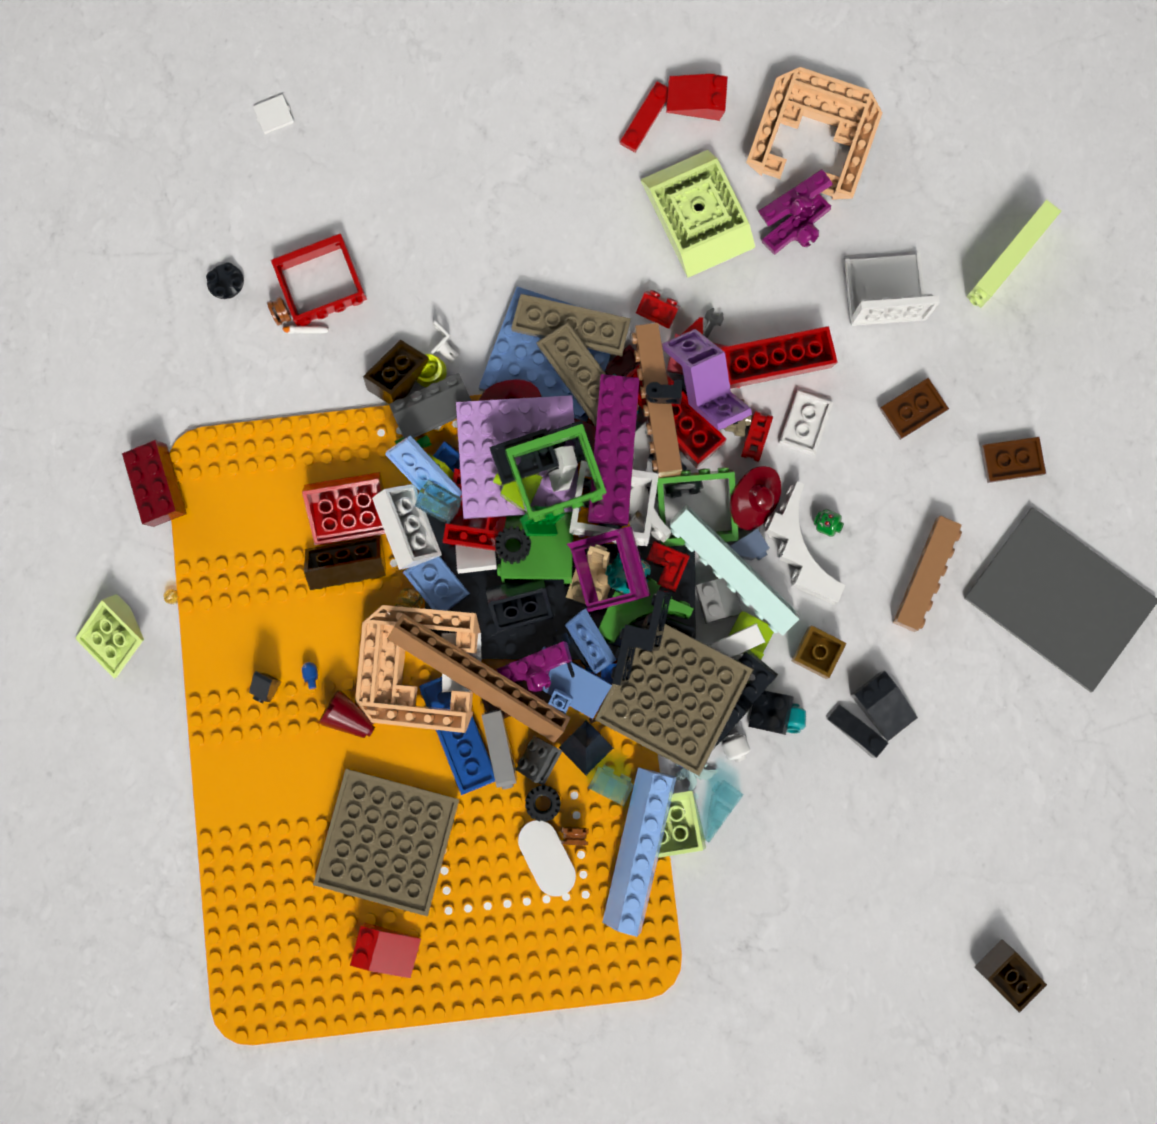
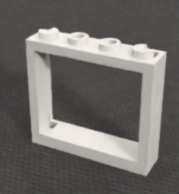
(638, 478)

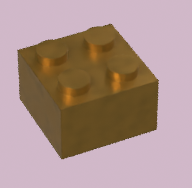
(818, 652)

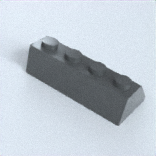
(430, 406)

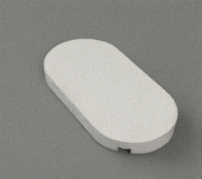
(547, 858)

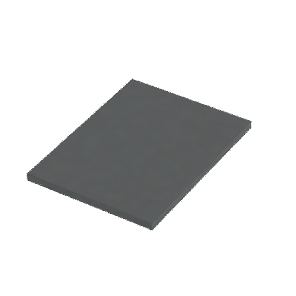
(1061, 599)

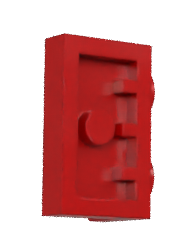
(658, 309)

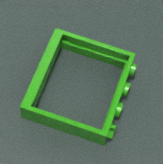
(552, 439)
(687, 476)

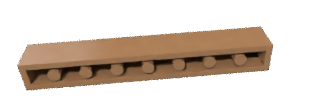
(660, 416)

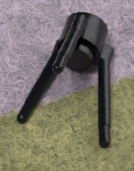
(564, 637)

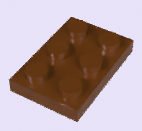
(914, 408)
(1013, 459)

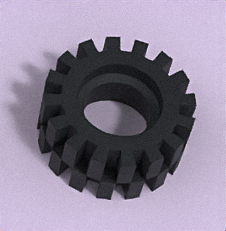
(504, 553)
(542, 815)

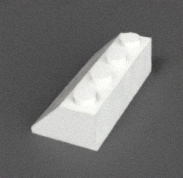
(406, 526)

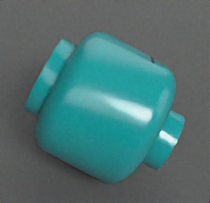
(797, 719)

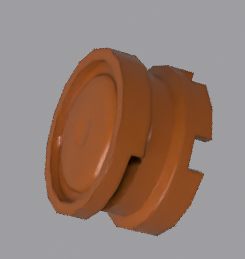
(281, 310)
(574, 835)

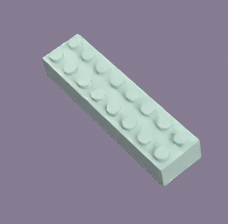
(734, 570)

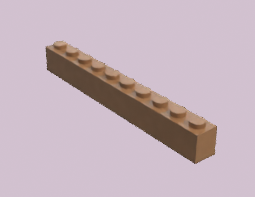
(478, 678)

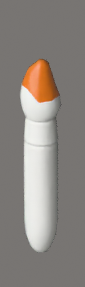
(305, 329)

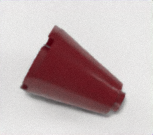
(346, 717)

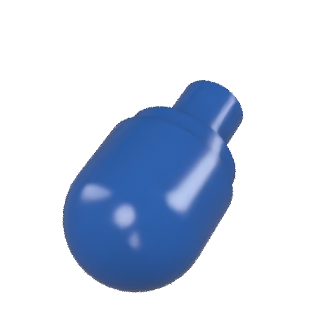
(310, 674)

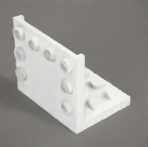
(887, 290)

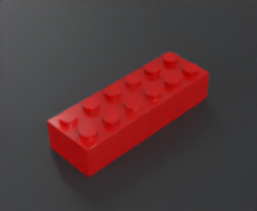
(780, 357)
(695, 435)

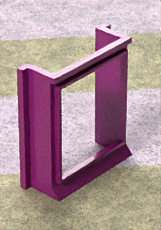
(631, 564)

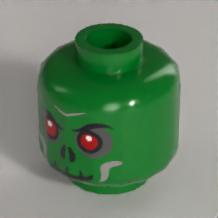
(828, 522)

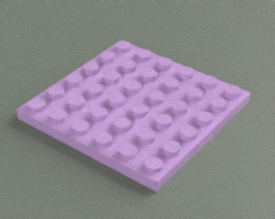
(495, 422)

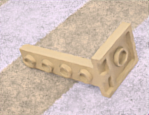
(598, 561)

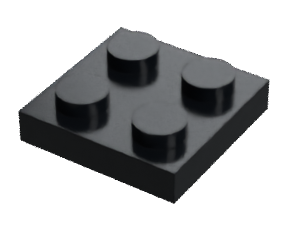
(771, 712)

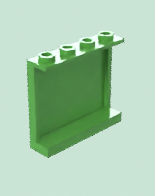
(547, 557)

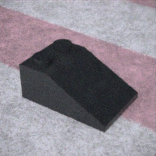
(884, 705)

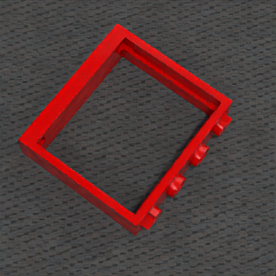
(306, 254)

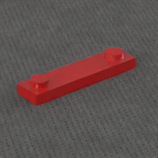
(645, 117)

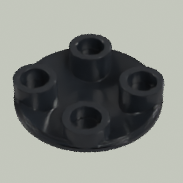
(225, 281)

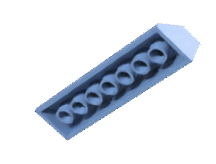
(639, 851)

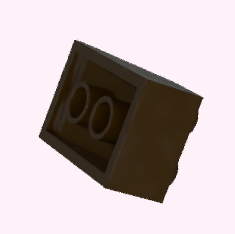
(395, 372)
(1010, 975)

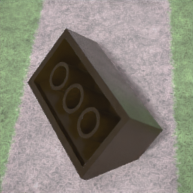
(344, 562)

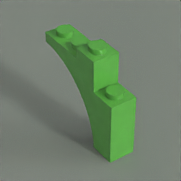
(630, 612)

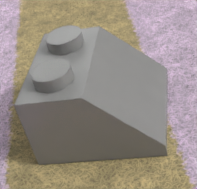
(717, 600)

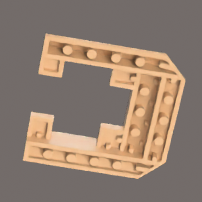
(827, 101)
(382, 667)

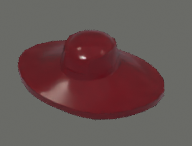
(511, 390)
(755, 497)

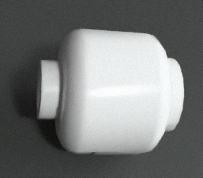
(735, 747)

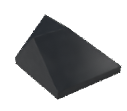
(586, 747)

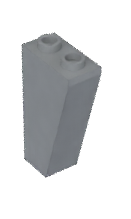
(499, 749)

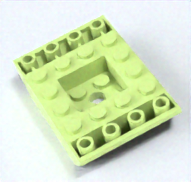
(703, 236)

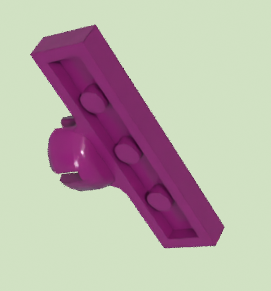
(796, 200)
(797, 230)
(536, 667)

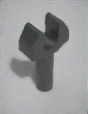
(711, 322)

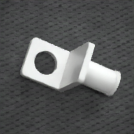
(443, 347)

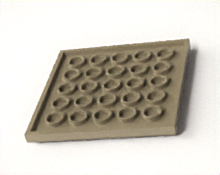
(676, 699)
(386, 842)

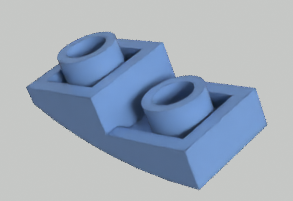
(560, 700)

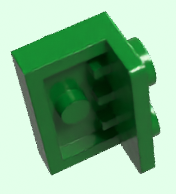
(541, 528)

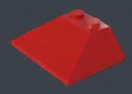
(472, 532)

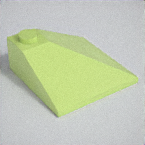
(111, 634)
(683, 827)

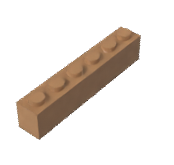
(927, 574)

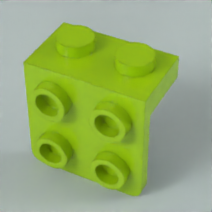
(745, 620)

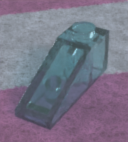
(721, 805)

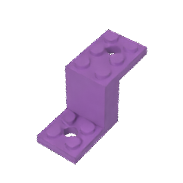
(707, 379)

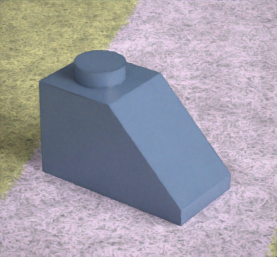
(751, 546)

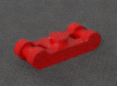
(757, 436)

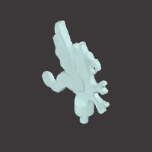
(684, 773)

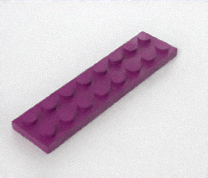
(615, 448)

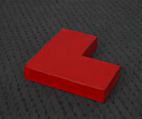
(673, 563)

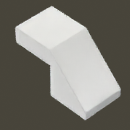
(562, 477)

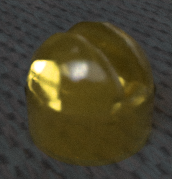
(173, 599)

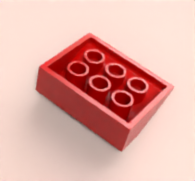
(343, 508)

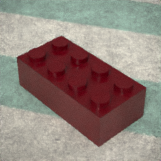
(154, 483)

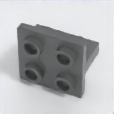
(538, 760)

